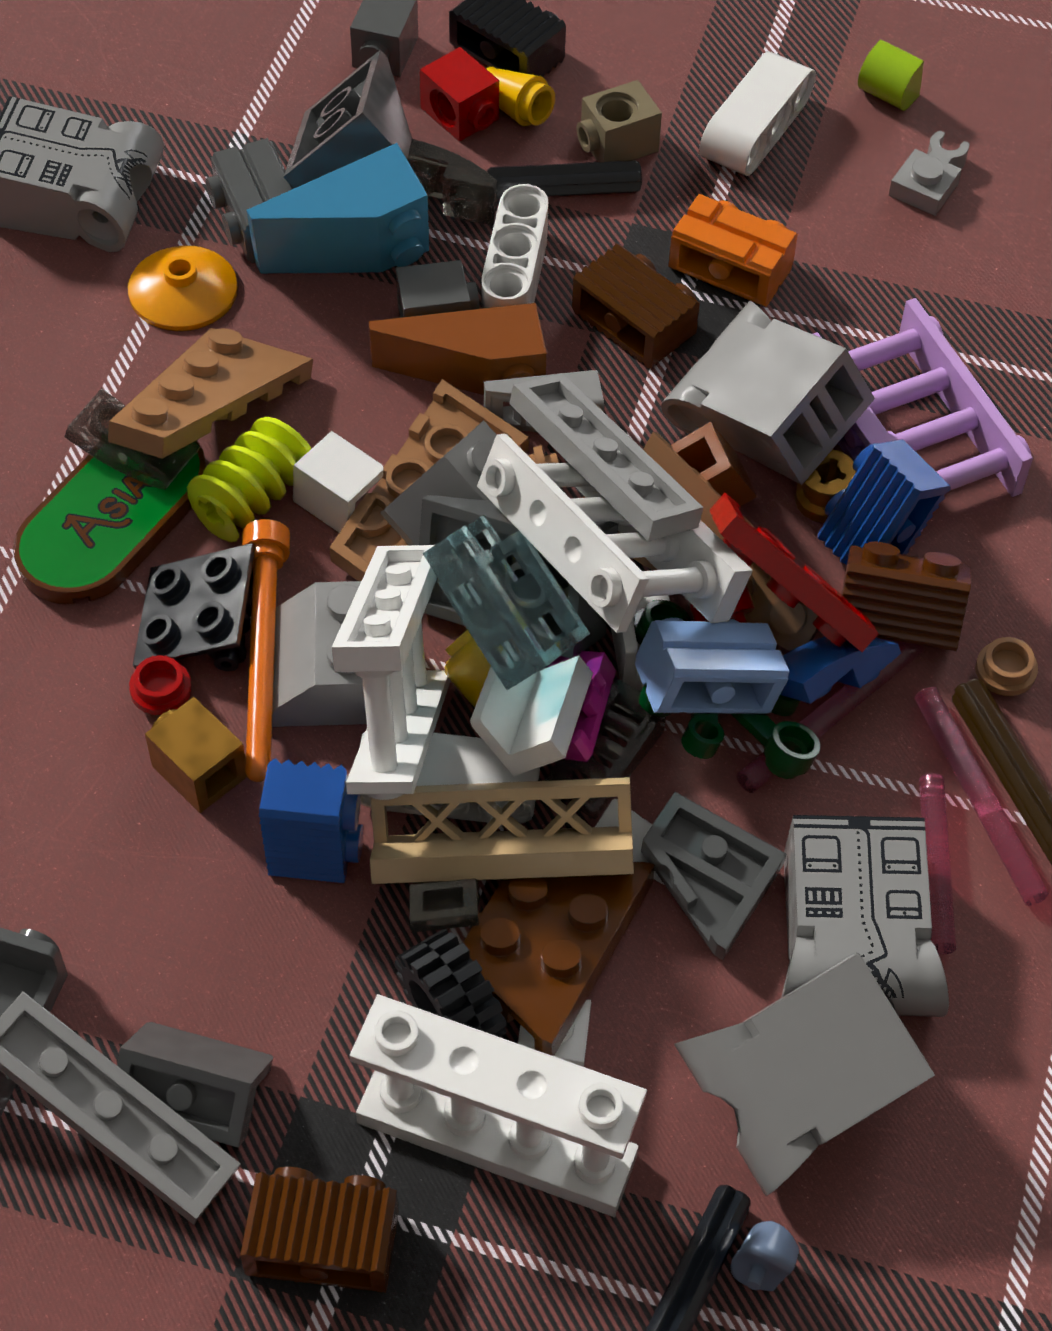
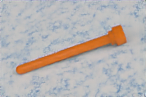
(271, 550)

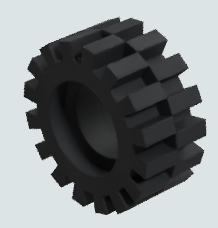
(449, 983)

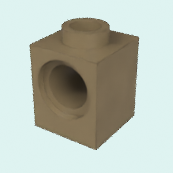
(620, 123)

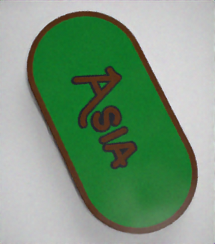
(97, 530)

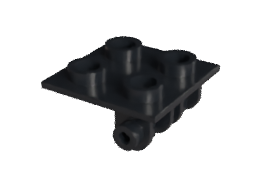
(199, 608)

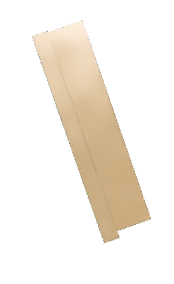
(504, 853)

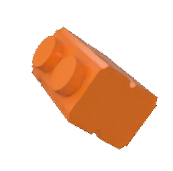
(732, 249)

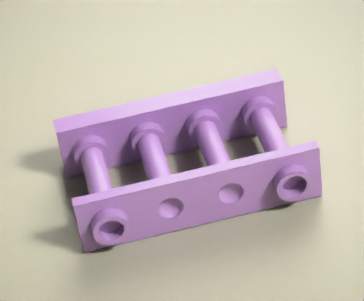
(946, 375)

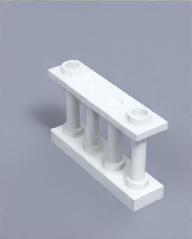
(600, 563)
(386, 649)
(498, 1104)

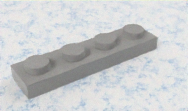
(606, 457)
(111, 1109)

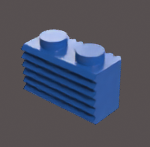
(884, 501)
(309, 821)

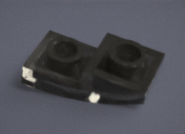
(464, 187)
(91, 432)

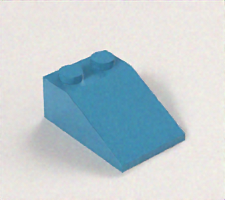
(345, 221)

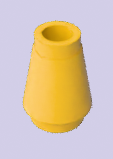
(524, 96)

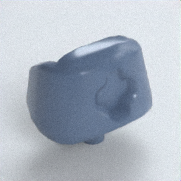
(765, 1256)

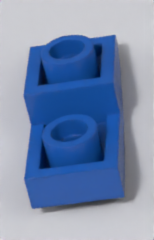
(822, 664)

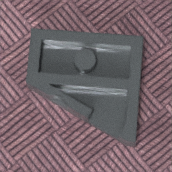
(710, 869)

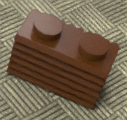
(635, 305)
(909, 595)
(320, 1230)

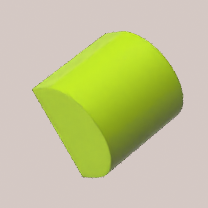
(891, 75)

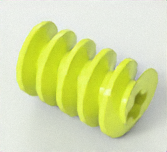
(246, 477)

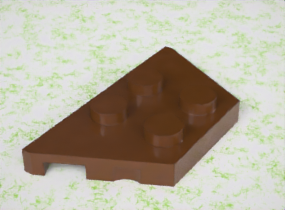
(550, 942)

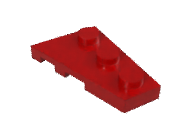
(789, 582)

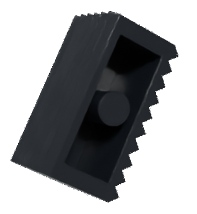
(509, 35)

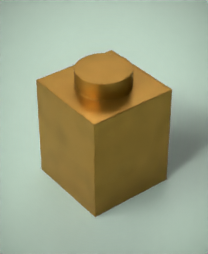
(196, 754)

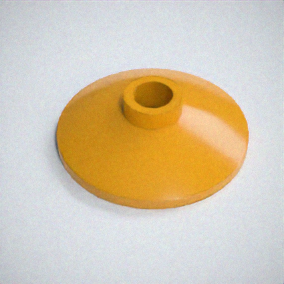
(182, 288)

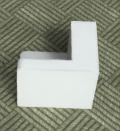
(333, 479)

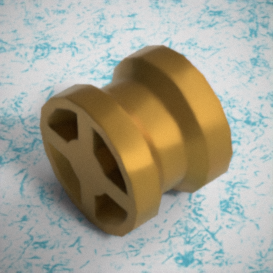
(813, 496)

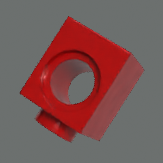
(459, 94)

